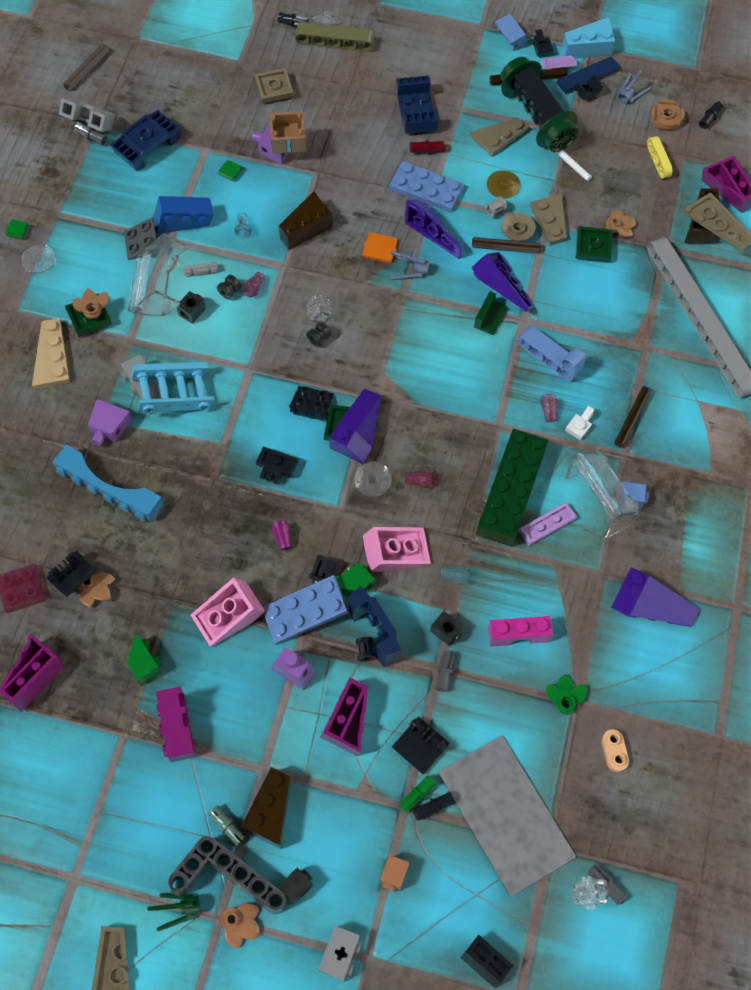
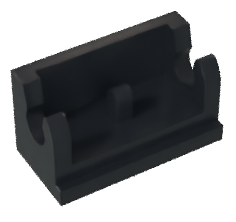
(487, 961)

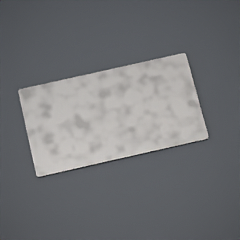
(506, 815)

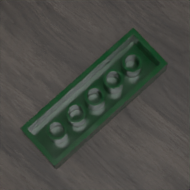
(512, 487)

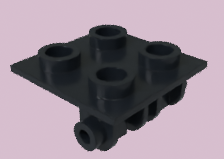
(311, 401)
(72, 575)
(420, 745)

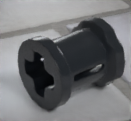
(367, 655)

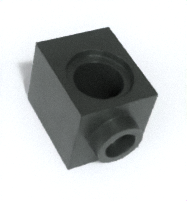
(191, 313)
(446, 620)
(296, 885)

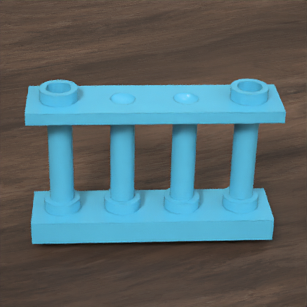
(175, 371)

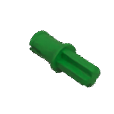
(417, 794)

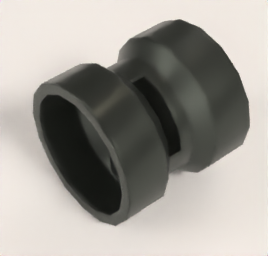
(229, 286)
(318, 334)

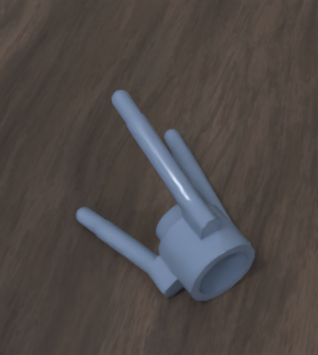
(626, 92)
(420, 266)

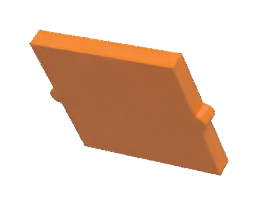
(379, 247)

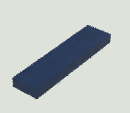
(600, 69)

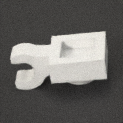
(579, 425)

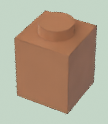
(393, 873)

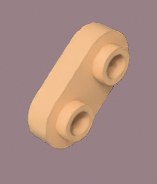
(614, 750)

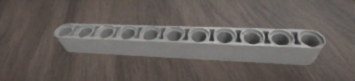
(701, 316)

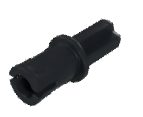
(290, 19)
(710, 115)
(433, 806)

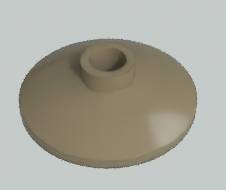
(518, 227)

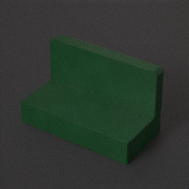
(490, 314)

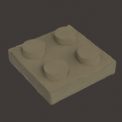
(274, 85)

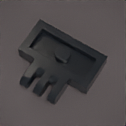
(275, 464)

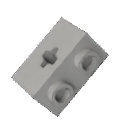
(340, 939)

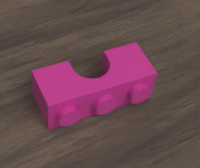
(534, 629)

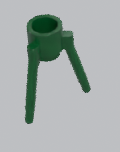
(189, 906)

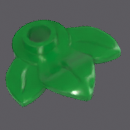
(566, 692)

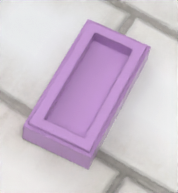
(557, 62)

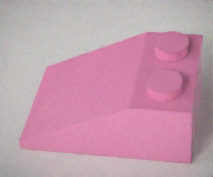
(395, 548)
(227, 611)

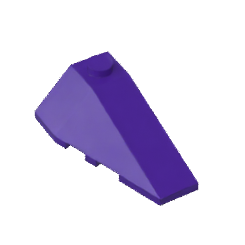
(426, 222)
(495, 273)
(356, 429)
(648, 598)

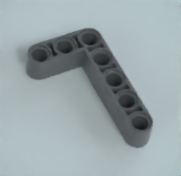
(228, 872)

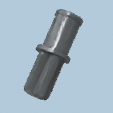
(90, 133)
(445, 671)
(613, 890)

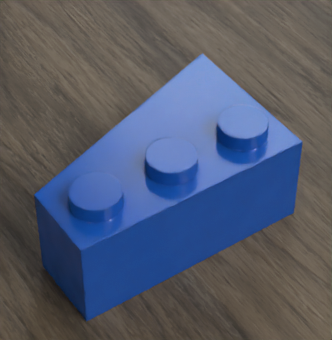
(182, 213)

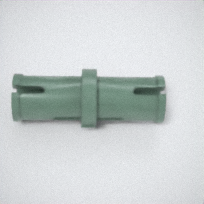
(227, 825)

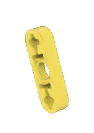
(659, 157)

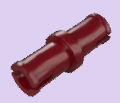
(433, 146)

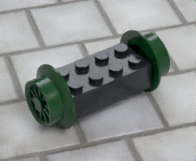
(523, 81)

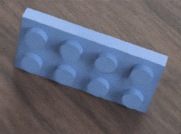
(426, 186)
(305, 610)

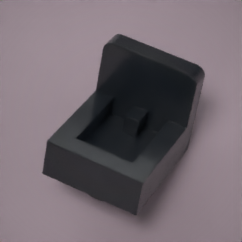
(589, 89)
(322, 568)

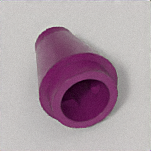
(281, 532)

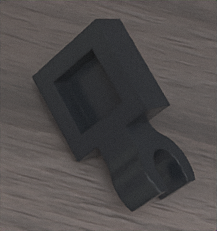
(542, 45)

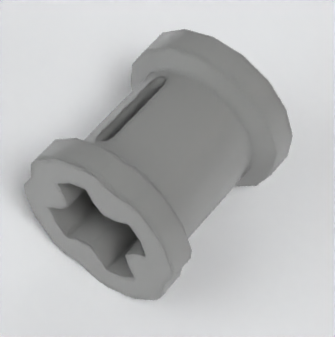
(495, 207)

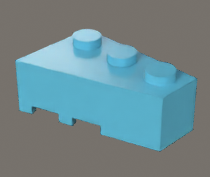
(590, 40)

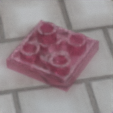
(21, 588)

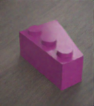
(731, 182)
(30, 674)
(347, 718)
(175, 724)

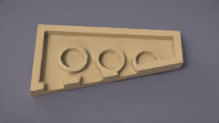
(51, 358)

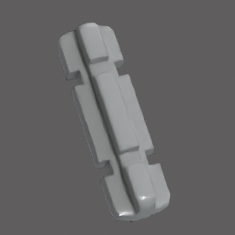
(200, 268)

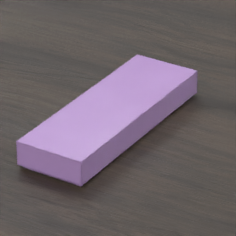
(547, 524)

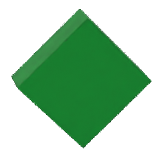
(230, 170)
(17, 229)

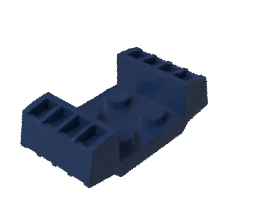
(416, 104)
(144, 137)
(362, 604)

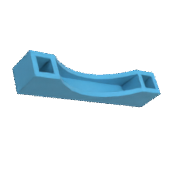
(140, 501)

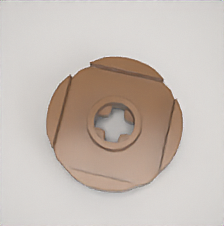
(665, 122)

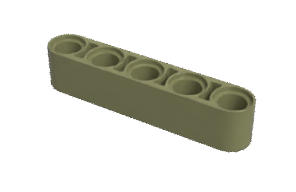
(335, 37)

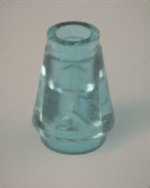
(242, 226)
(455, 574)

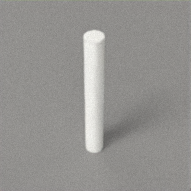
(574, 165)

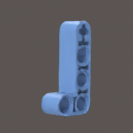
(551, 354)

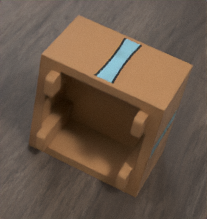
(287, 132)

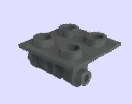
(139, 237)

